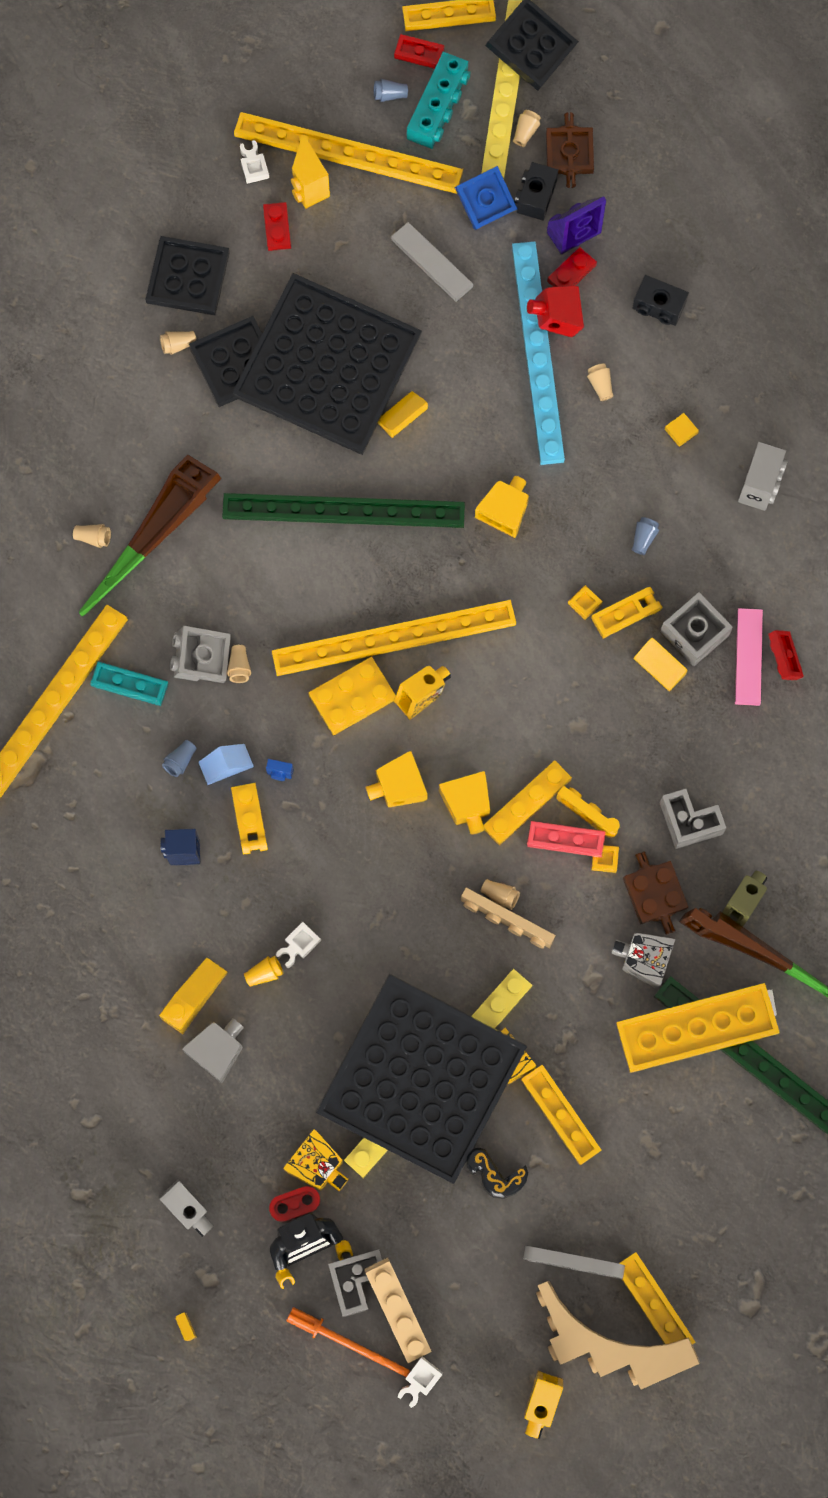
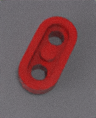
(294, 1203)

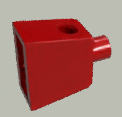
(558, 310)

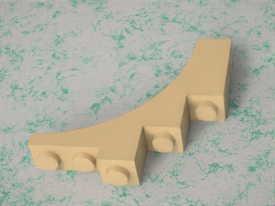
(575, 1339)

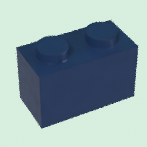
(181, 847)

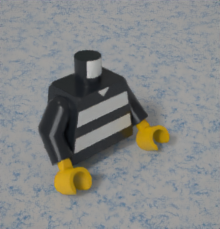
(303, 1239)

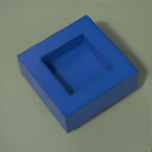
(279, 770)

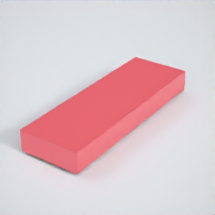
(566, 839)

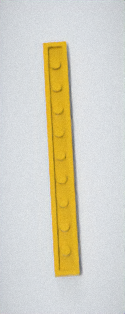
(350, 152)
(393, 637)
(58, 694)

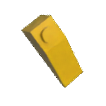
(193, 995)

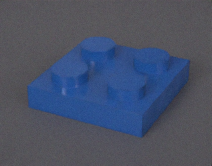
(486, 198)

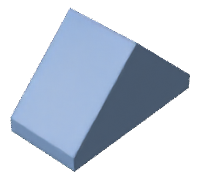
(225, 762)

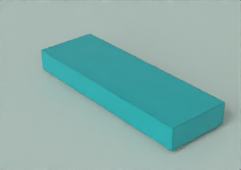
(129, 683)

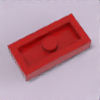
(418, 51)
(277, 226)
(572, 269)
(785, 654)

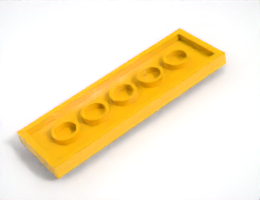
(697, 1027)

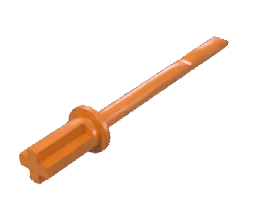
(314, 1326)

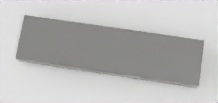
(432, 262)

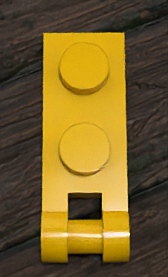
(626, 612)
(589, 812)
(249, 817)

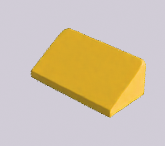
(402, 414)
(660, 664)

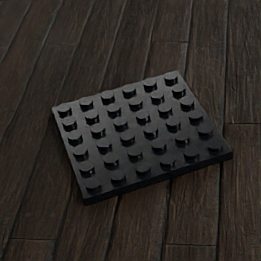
(327, 363)
(421, 1078)

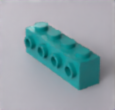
(437, 100)

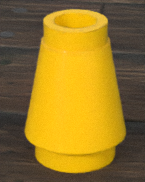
(265, 971)

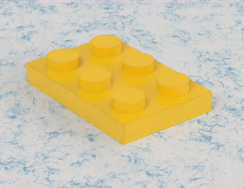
(352, 696)

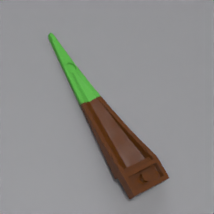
(177, 500)
(733, 935)

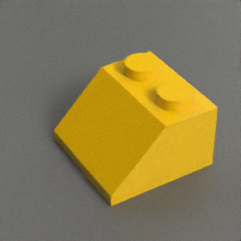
(309, 176)

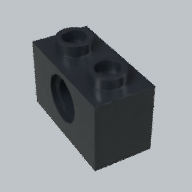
(540, 178)
(653, 290)

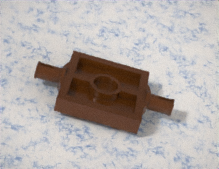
(570, 149)
(655, 892)

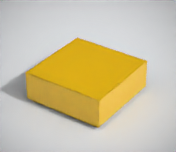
(681, 429)
(585, 602)
(609, 860)
(185, 1327)

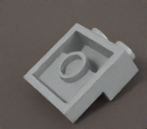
(200, 654)

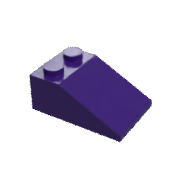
(577, 224)

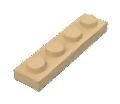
(516, 924)
(397, 1310)

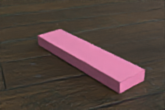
(748, 657)

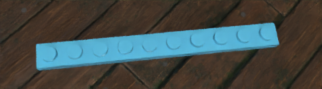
(538, 357)

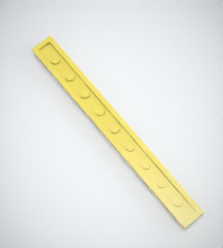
(502, 112)
(492, 1013)

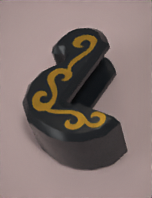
(492, 1180)

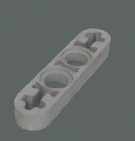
(574, 1262)

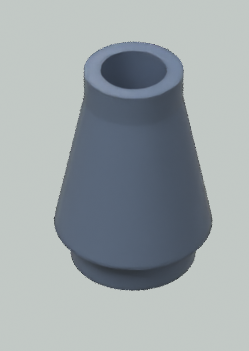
(388, 90)
(644, 535)
(177, 760)

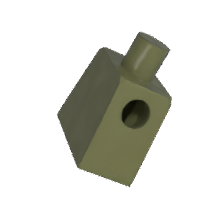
(746, 897)

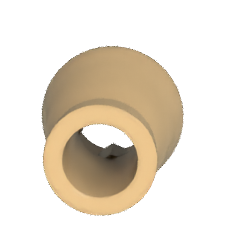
(526, 127)
(176, 341)
(601, 381)
(94, 535)
(238, 666)
(501, 893)

